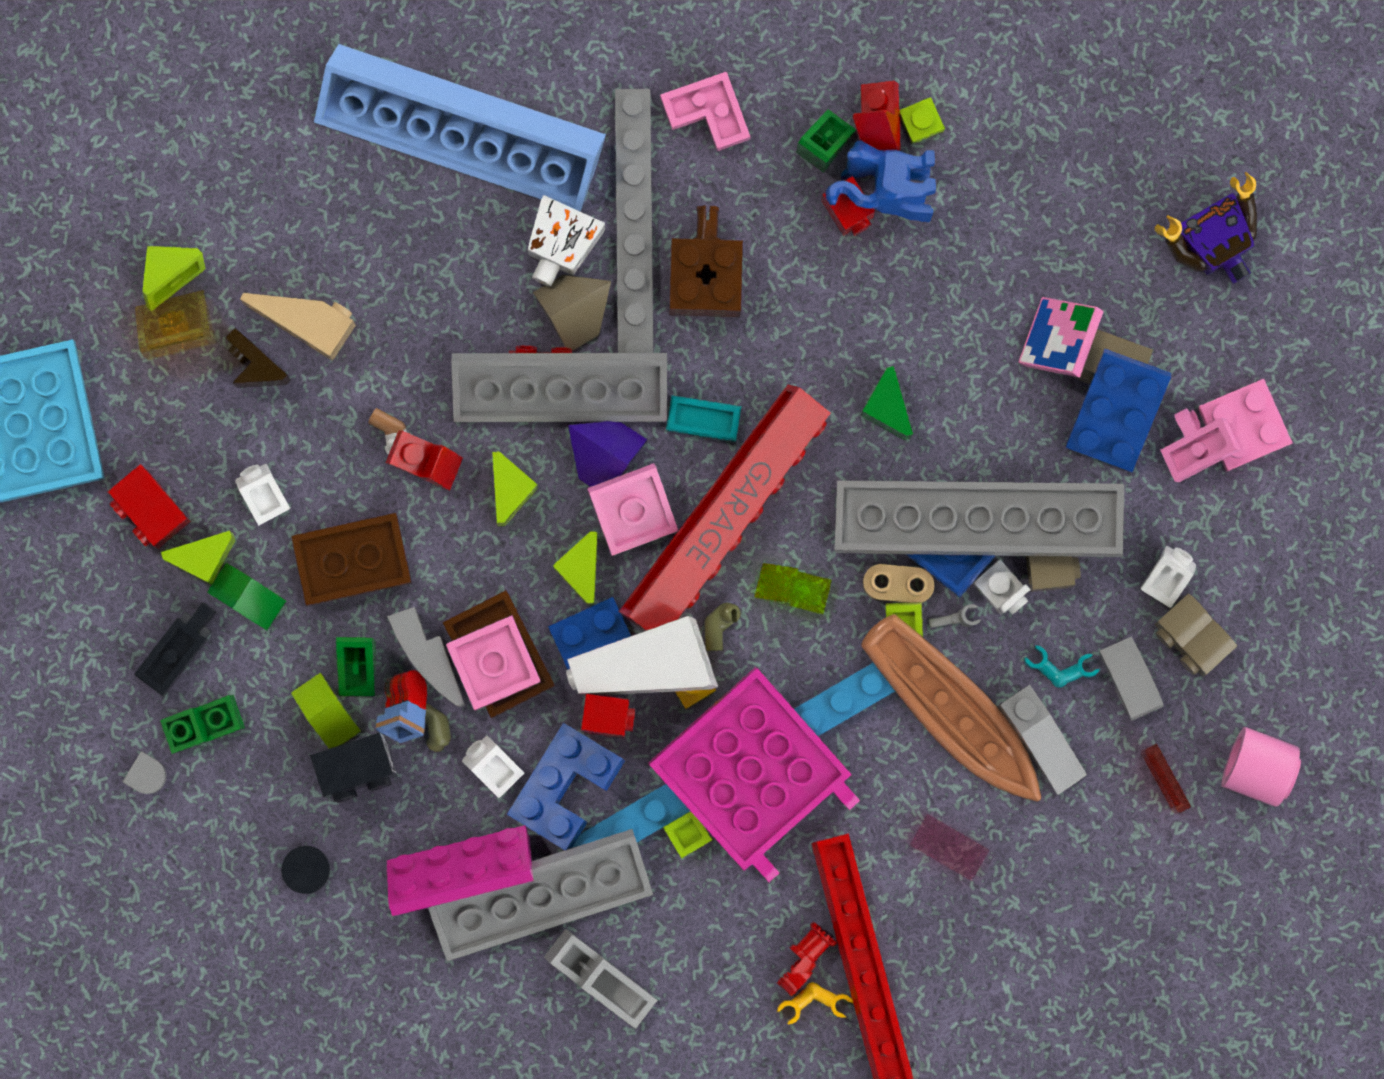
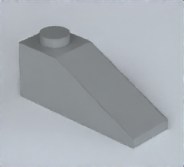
(1042, 739)

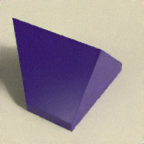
(603, 450)

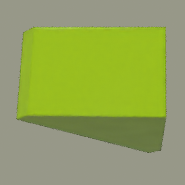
(168, 271)
(511, 488)
(203, 556)
(579, 568)
(325, 712)

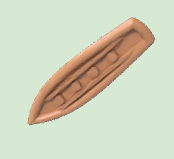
(952, 708)

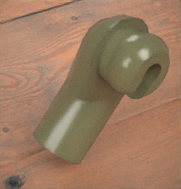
(438, 729)

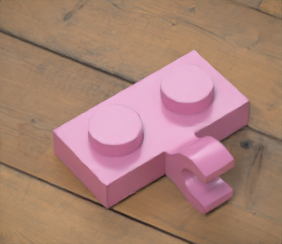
(1199, 446)

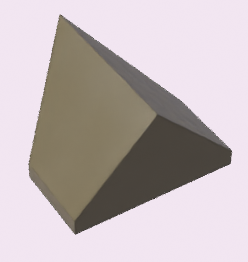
(574, 308)

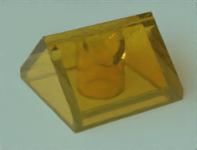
(174, 326)

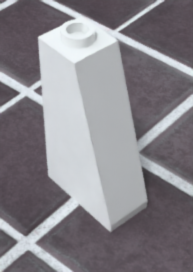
(648, 662)

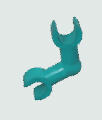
(1057, 677)

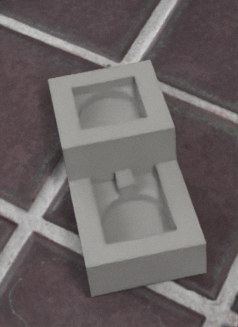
(1131, 678)

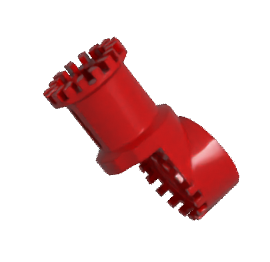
(808, 951)

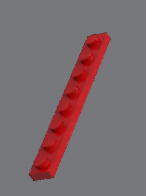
(861, 958)

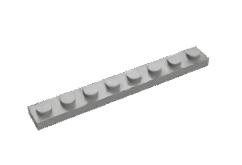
(634, 221)

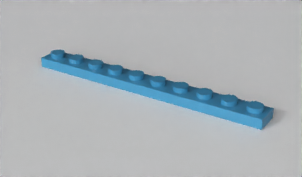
(819, 713)

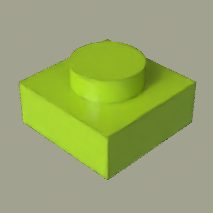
(921, 120)
(908, 612)
(687, 834)

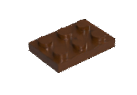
(351, 559)
(485, 614)

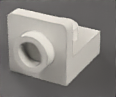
(261, 493)
(1169, 576)
(1002, 588)
(492, 766)

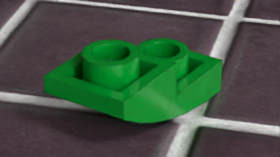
(202, 724)

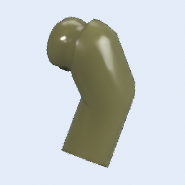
(717, 623)

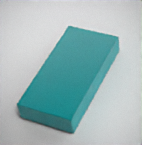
(703, 418)

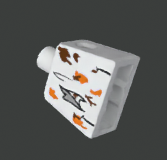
(561, 239)

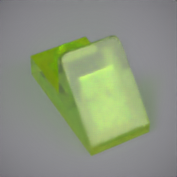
(792, 588)

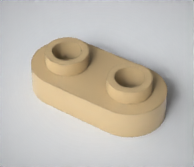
(898, 584)

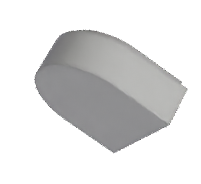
(146, 775)

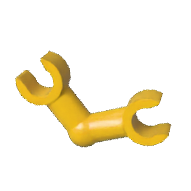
(813, 992)

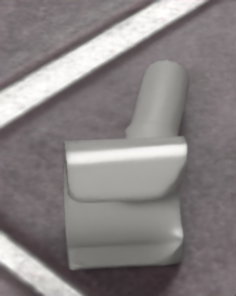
(955, 618)

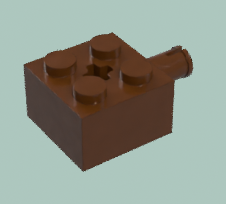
(709, 254)

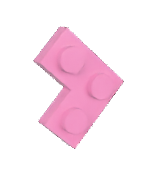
(708, 100)

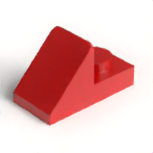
(880, 115)
(424, 460)

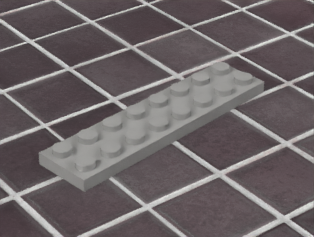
(980, 518)

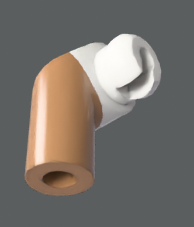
(388, 425)

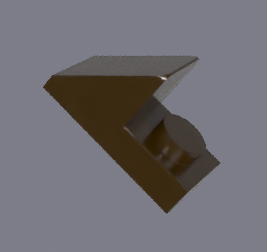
(261, 370)

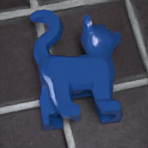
(892, 174)

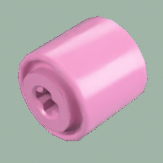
(1261, 767)

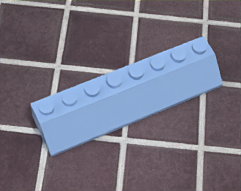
(458, 127)

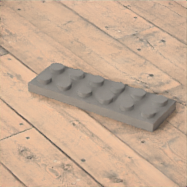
(559, 387)
(563, 890)

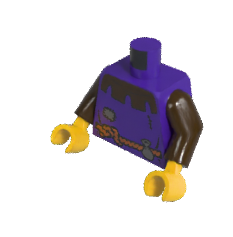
(1217, 234)

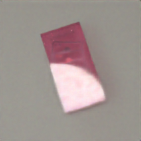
(949, 847)

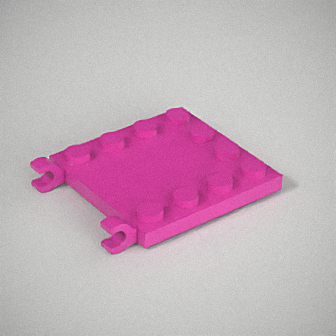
(751, 770)

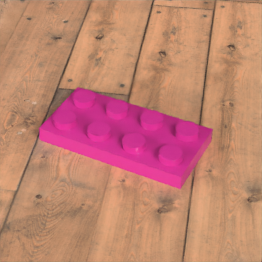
(459, 870)

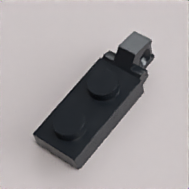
(176, 650)

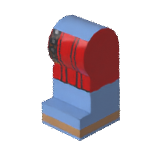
(404, 707)

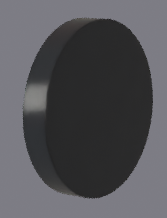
(305, 869)

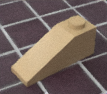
(310, 321)

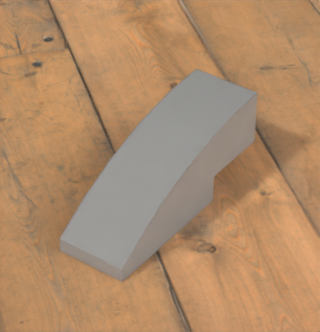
(426, 655)
(600, 978)

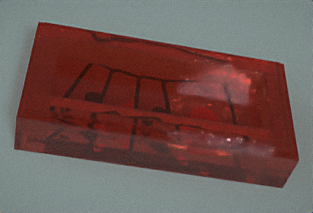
(1165, 778)

